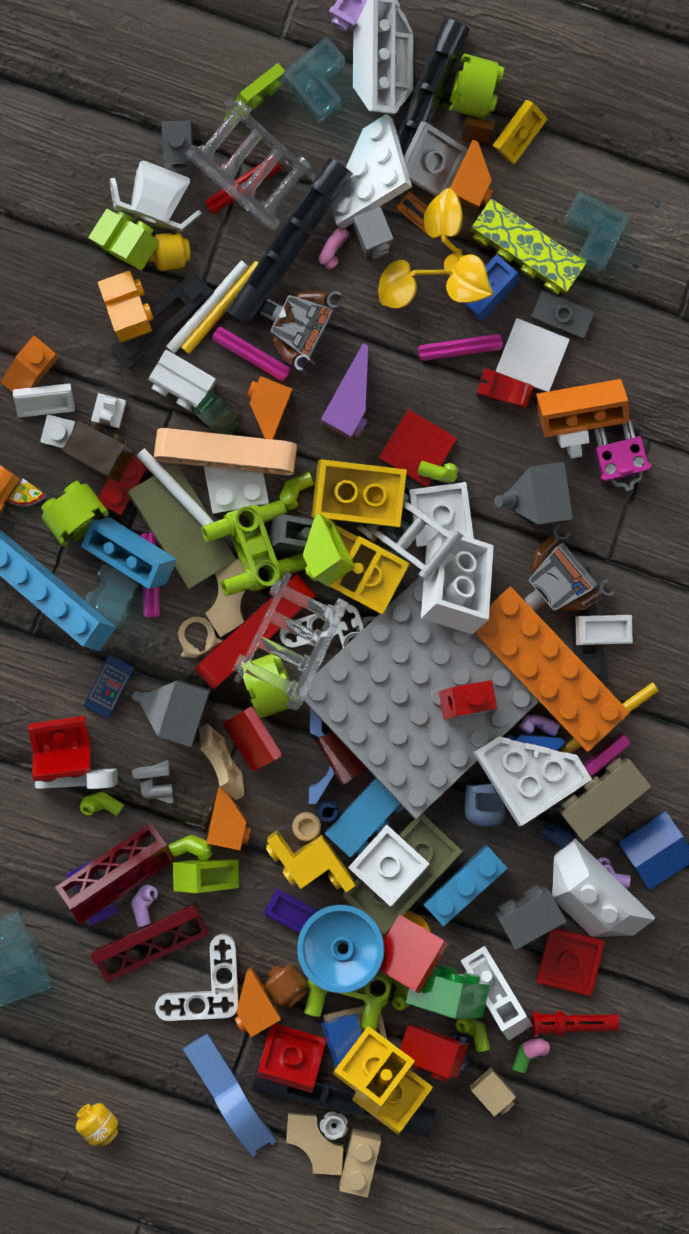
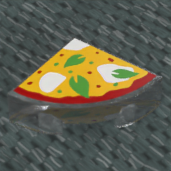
(26, 494)

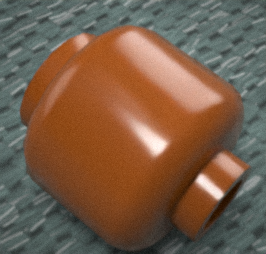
(286, 984)

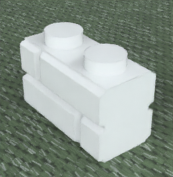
(181, 380)

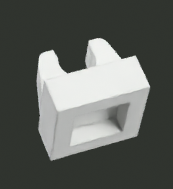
(108, 411)
(573, 442)

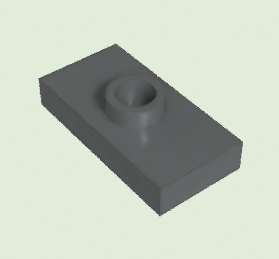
(562, 314)

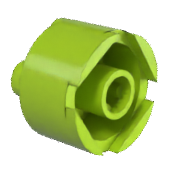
(475, 86)
(72, 512)
(265, 697)

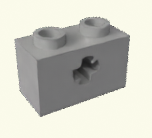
(373, 233)

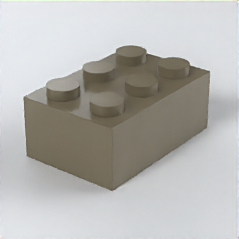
(603, 797)

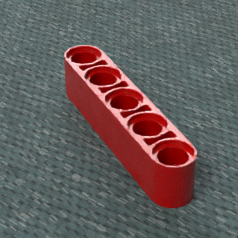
(221, 661)

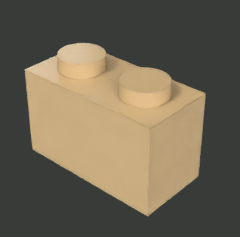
(360, 1162)

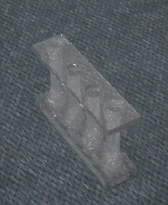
(224, 174)
(306, 664)

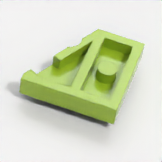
(264, 85)

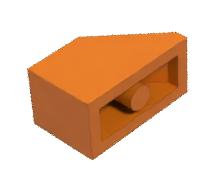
(473, 179)
(29, 365)
(268, 404)
(227, 823)
(255, 1006)

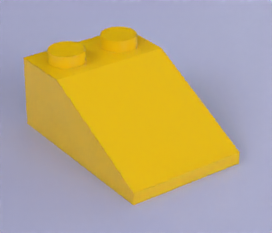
(359, 493)

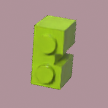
(124, 239)

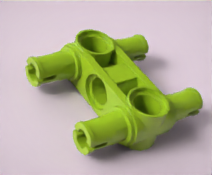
(253, 547)
(373, 1001)

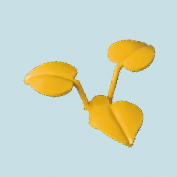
(468, 273)

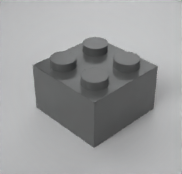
(529, 916)

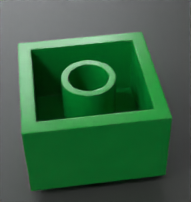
(452, 994)

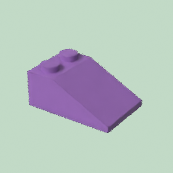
(348, 404)

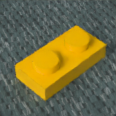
(520, 132)

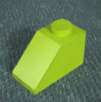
(325, 552)
(206, 875)

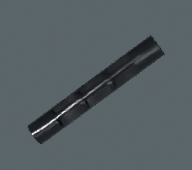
(433, 80)
(289, 241)
(340, 1099)

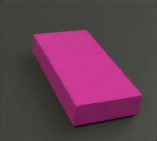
(606, 754)

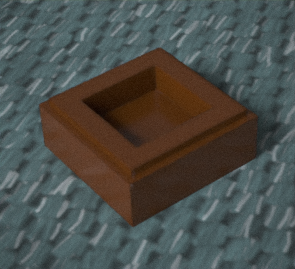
(478, 130)

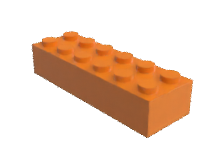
(550, 670)

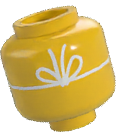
(97, 1124)

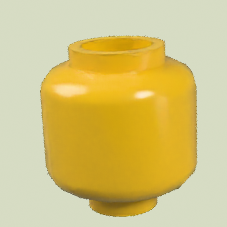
(171, 251)

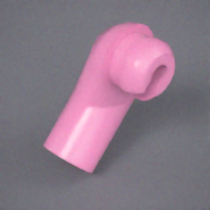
(331, 247)

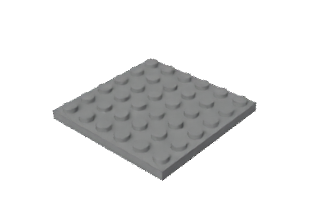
(388, 706)

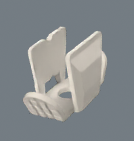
(155, 197)

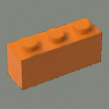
(583, 408)

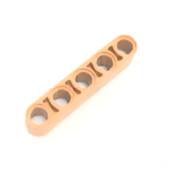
(225, 451)

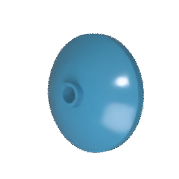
(320, 951)

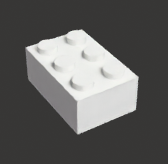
(460, 586)

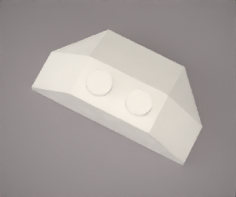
(383, 56)
(595, 895)

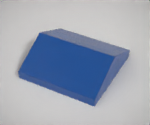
(656, 850)

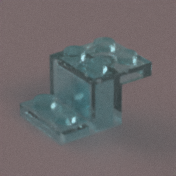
(20, 961)

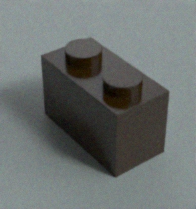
(99, 451)

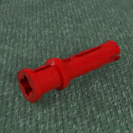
(609, 1022)

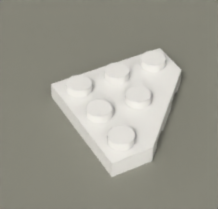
(377, 172)
(530, 775)

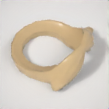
(211, 643)

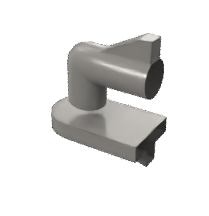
(148, 791)

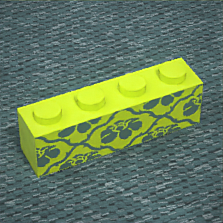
(527, 247)

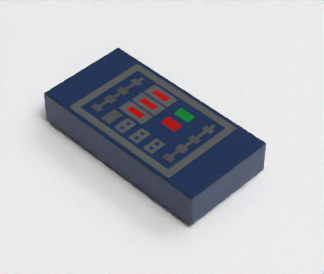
(109, 686)

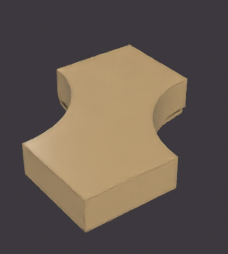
(226, 611)
(228, 774)
(323, 1153)

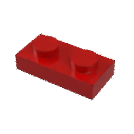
(115, 494)

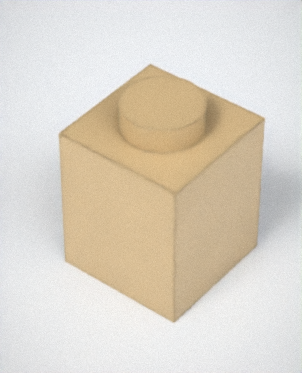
(493, 1092)

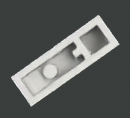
(500, 997)

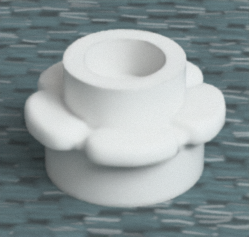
(334, 1133)

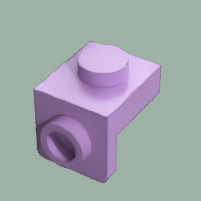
(346, 13)

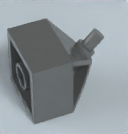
(539, 495)
(175, 710)

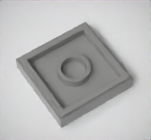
(433, 159)

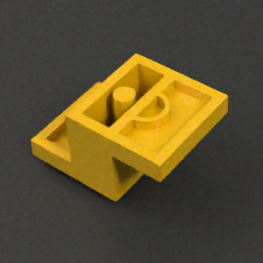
(374, 575)
(309, 862)
(383, 1080)

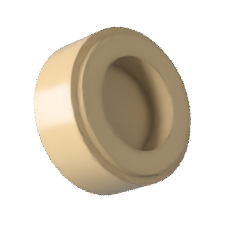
(306, 826)

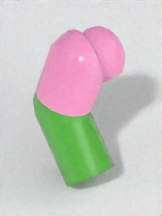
(529, 1050)

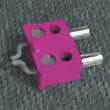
(622, 461)

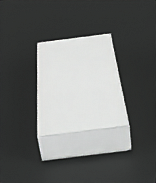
(43, 400)
(604, 629)

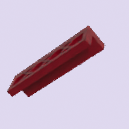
(118, 877)
(145, 933)

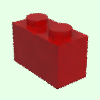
(434, 1052)

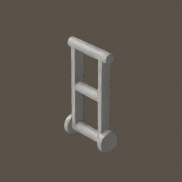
(400, 547)

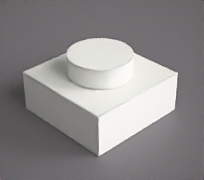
(57, 431)

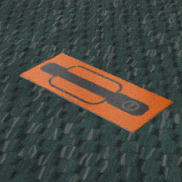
(413, 209)

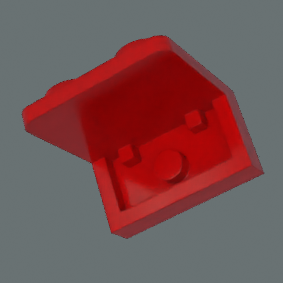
(60, 748)

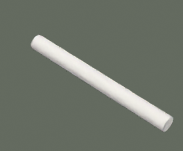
(207, 307)
(178, 492)

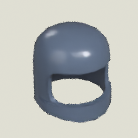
(483, 805)

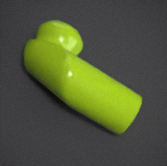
(292, 488)
(400, 996)

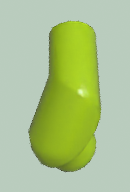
(444, 474)
(100, 801)
(193, 845)
(477, 1030)

